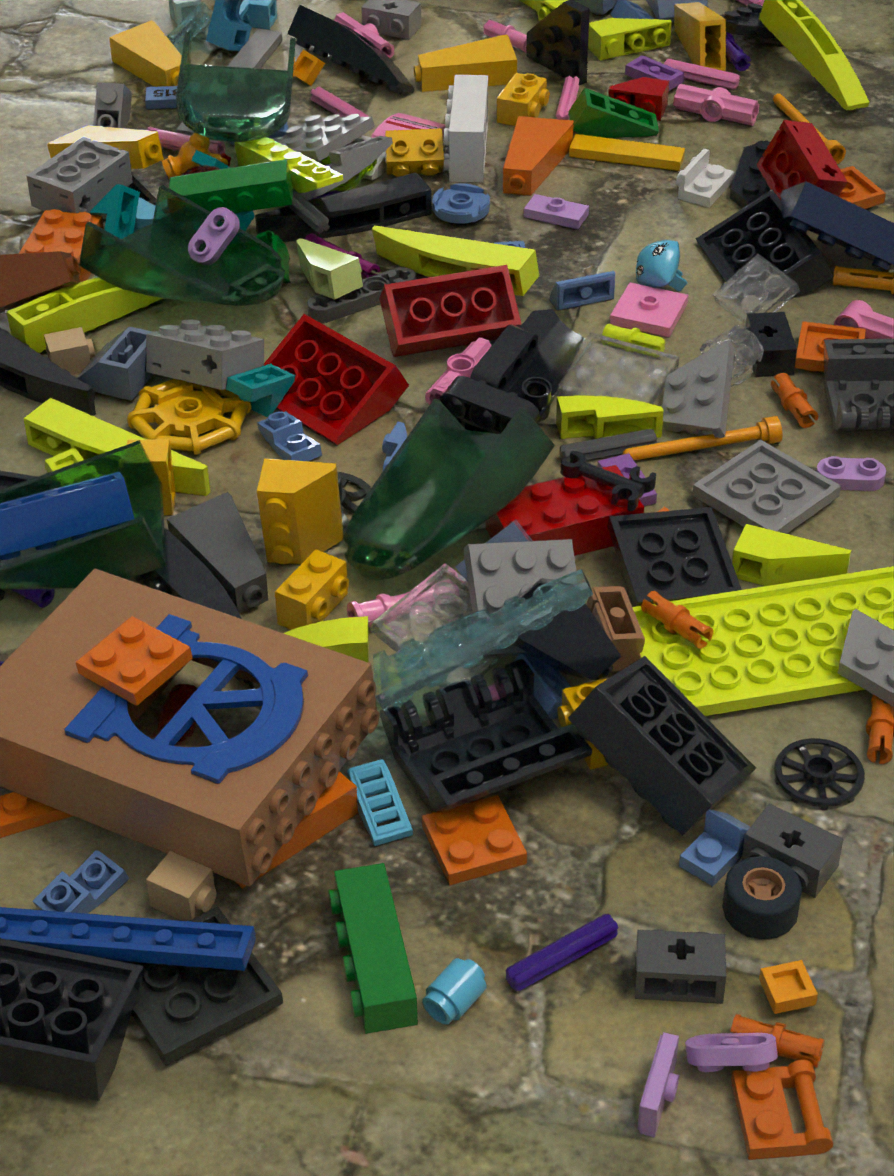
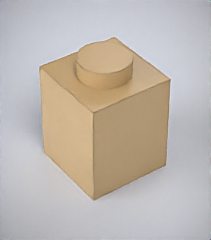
(69, 349)
(181, 887)

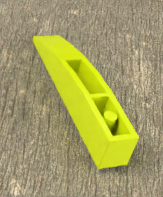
(815, 49)
(305, 172)
(445, 255)
(72, 307)
(60, 427)

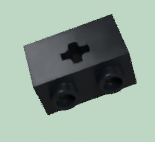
(777, 342)

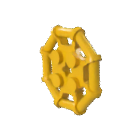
(203, 414)

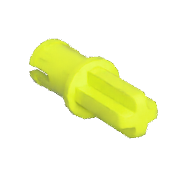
(634, 336)

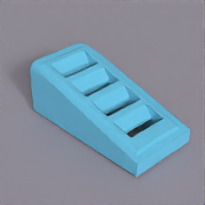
(375, 779)

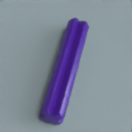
(561, 952)

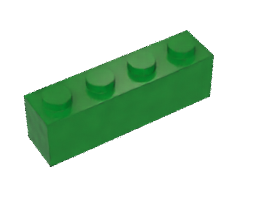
(238, 187)
(374, 947)

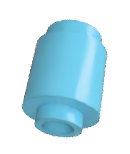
(454, 990)

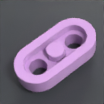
(215, 237)
(853, 473)
(716, 1051)

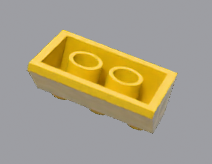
(298, 509)

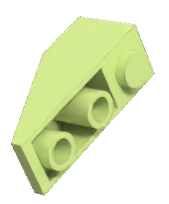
(329, 270)

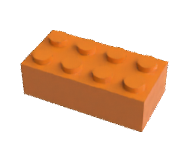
(62, 233)

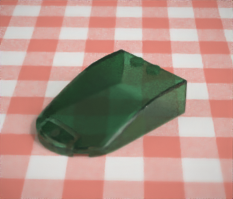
(234, 101)
(159, 264)
(440, 490)
(119, 550)

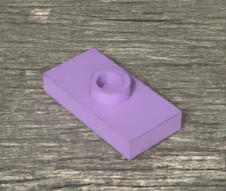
(556, 211)
(660, 1085)

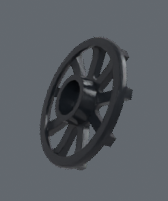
(819, 772)

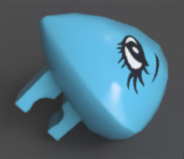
(659, 265)

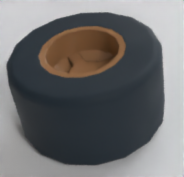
(762, 897)

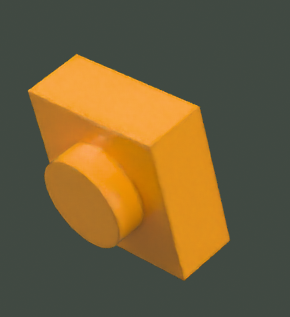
(308, 67)
(788, 986)

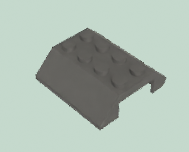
(860, 383)

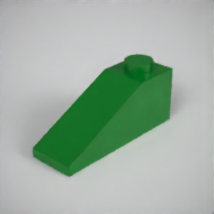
(610, 118)

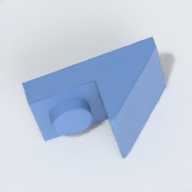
(715, 848)

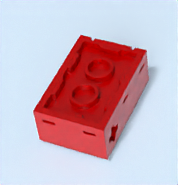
(797, 157)

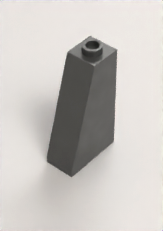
(222, 543)

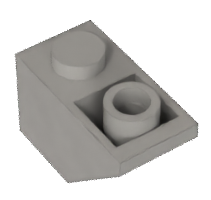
(112, 105)

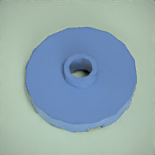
(461, 203)

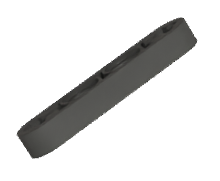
(327, 309)

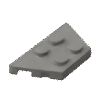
(700, 392)
(869, 656)

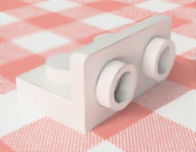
(703, 182)

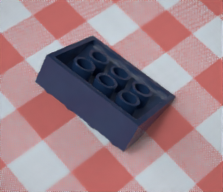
(840, 223)

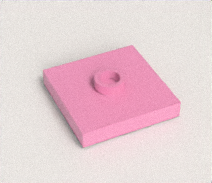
(649, 309)

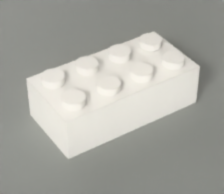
(466, 128)

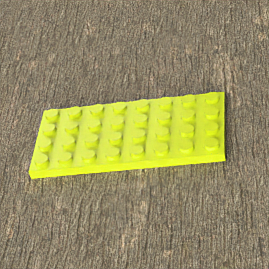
(768, 640)

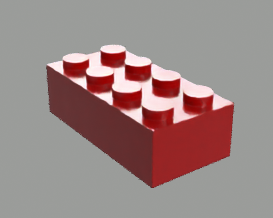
(448, 310)
(565, 511)

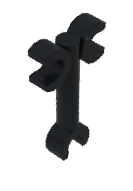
(623, 488)

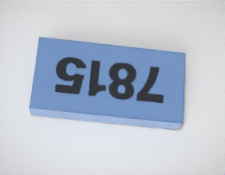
(161, 97)

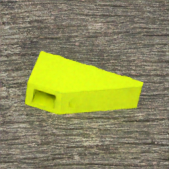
(627, 36)
(781, 558)

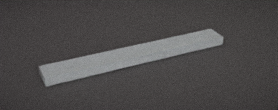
(252, 55)

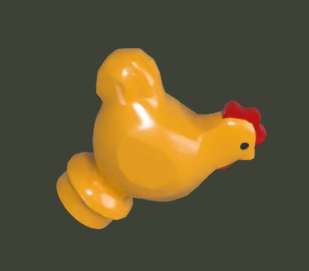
(182, 162)

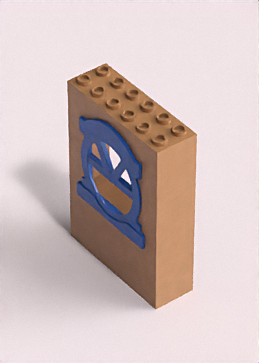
(211, 803)

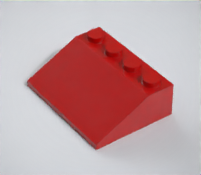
(336, 380)

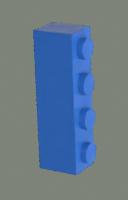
(62, 514)

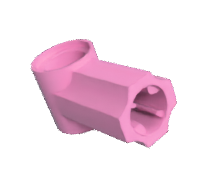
(860, 315)

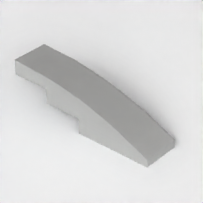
(352, 160)

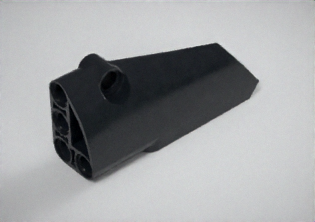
(515, 373)

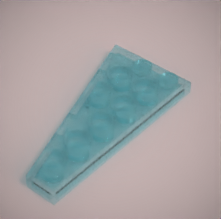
(469, 638)

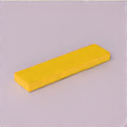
(627, 152)

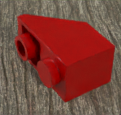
(643, 93)

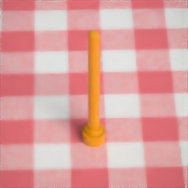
(835, 148)
(767, 430)

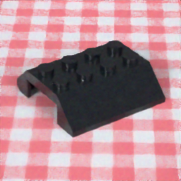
(476, 742)

